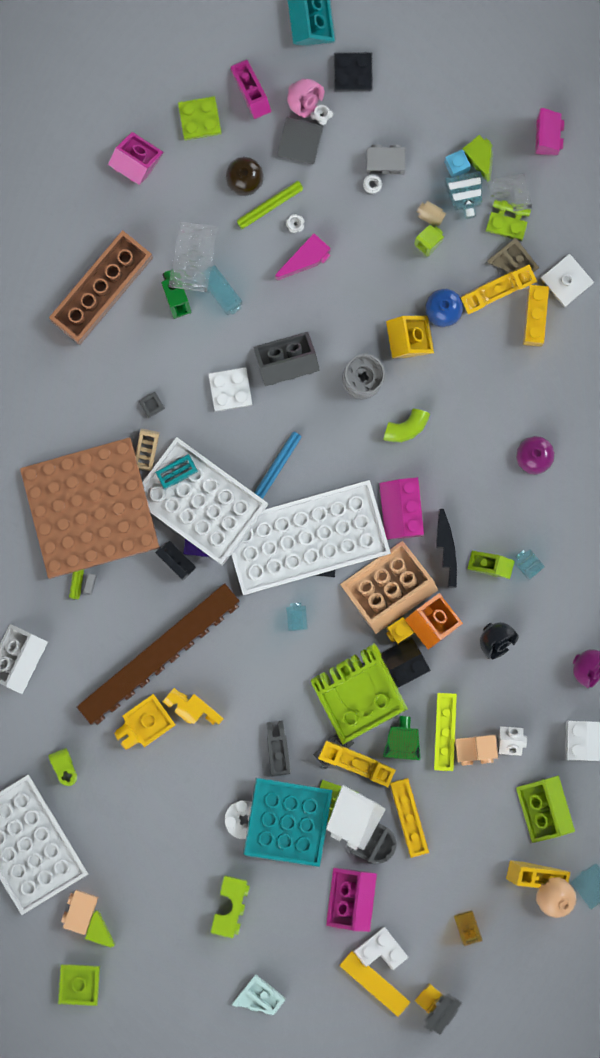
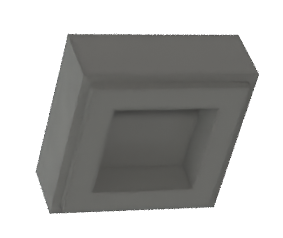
(151, 404)

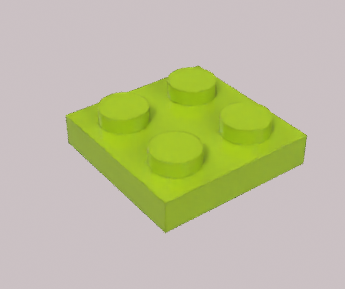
(199, 118)
(79, 984)

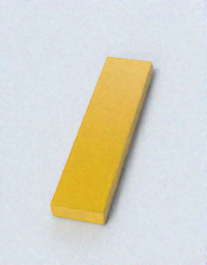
(409, 818)
(375, 984)

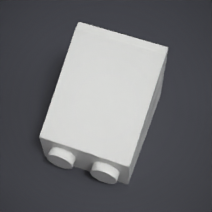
(354, 818)

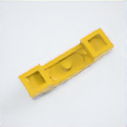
(498, 288)
(357, 763)

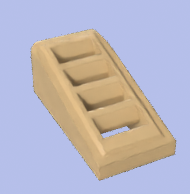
(144, 432)

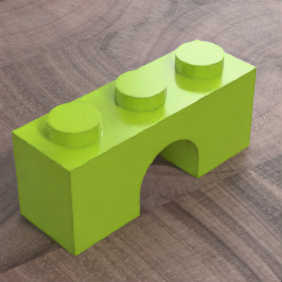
(226, 924)

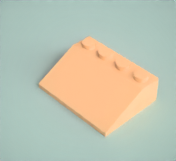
(389, 587)

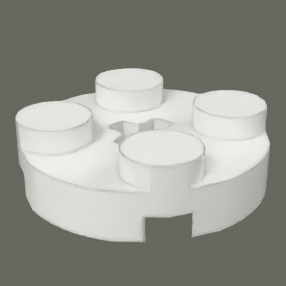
(232, 818)

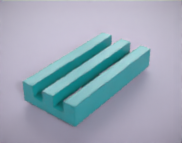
(178, 479)

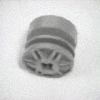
(374, 375)

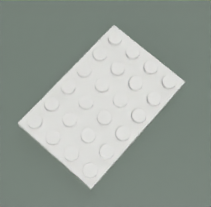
(206, 507)
(33, 848)

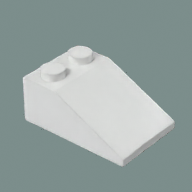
(582, 741)

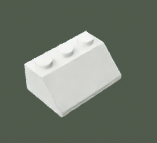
(19, 657)

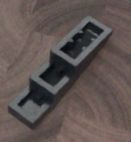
(445, 541)

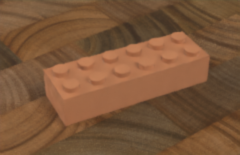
(101, 287)

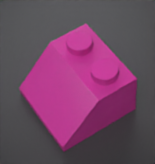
(548, 132)
(135, 158)

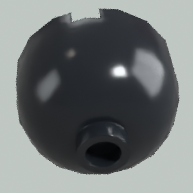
(497, 638)

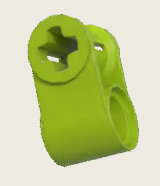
(61, 764)

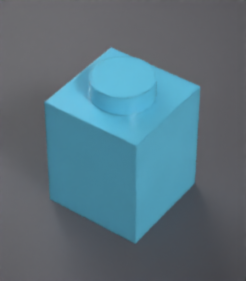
(457, 163)

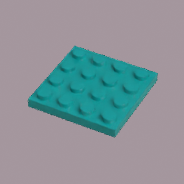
(287, 822)

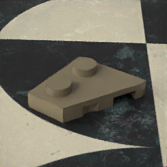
(513, 257)

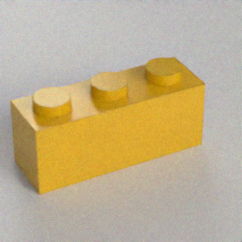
(536, 315)

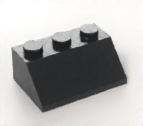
(404, 662)

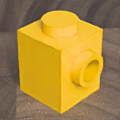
(399, 631)

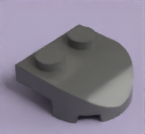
(379, 847)
(443, 1015)

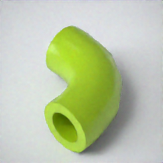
(409, 429)

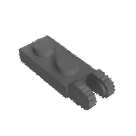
(278, 751)

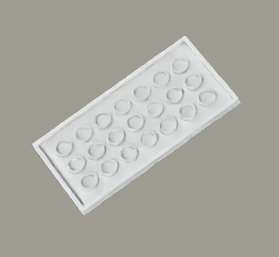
(310, 538)

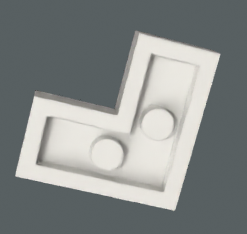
(381, 944)

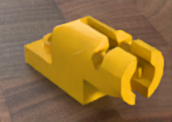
(191, 709)

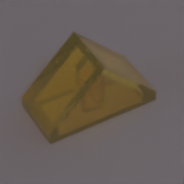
(467, 928)

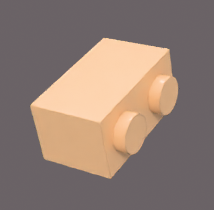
(80, 911)

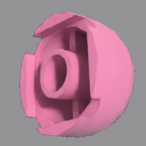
(304, 96)

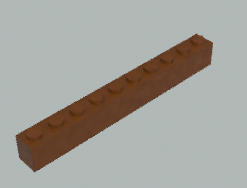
(158, 654)

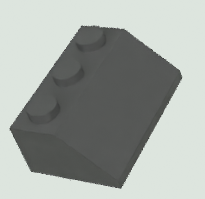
(286, 358)

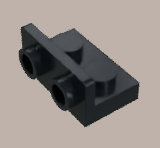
(175, 560)

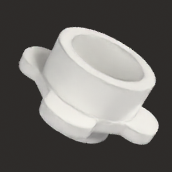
(321, 109)

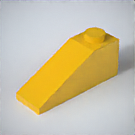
(532, 874)

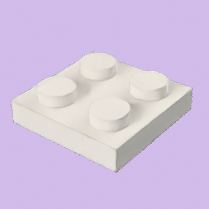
(230, 389)

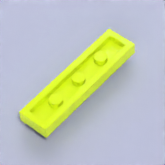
(445, 732)

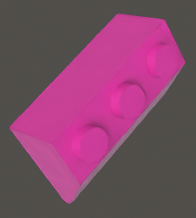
(401, 508)
(351, 899)

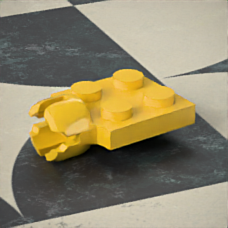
(144, 723)

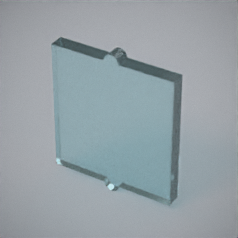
(589, 885)

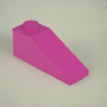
(251, 89)
(308, 256)

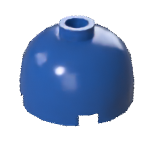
(444, 307)

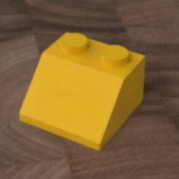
(409, 336)

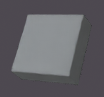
(90, 582)

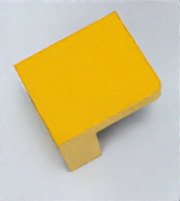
(428, 998)

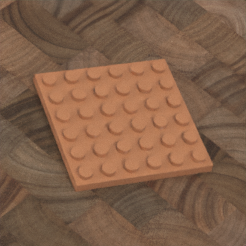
(89, 508)

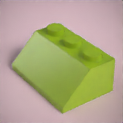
(545, 809)

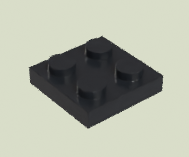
(352, 72)

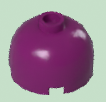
(535, 455)
(587, 668)

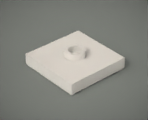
(567, 280)

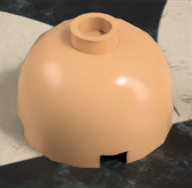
(556, 898)

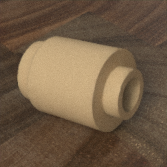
(431, 213)

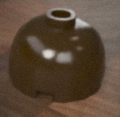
(244, 176)

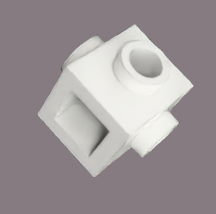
(511, 741)

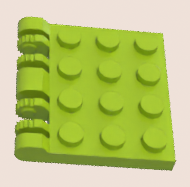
(361, 697)

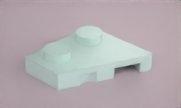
(259, 997)

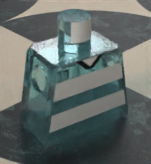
(465, 192)

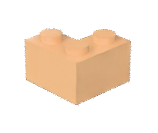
(476, 748)

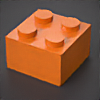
(433, 621)

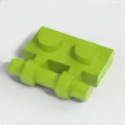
(505, 225)

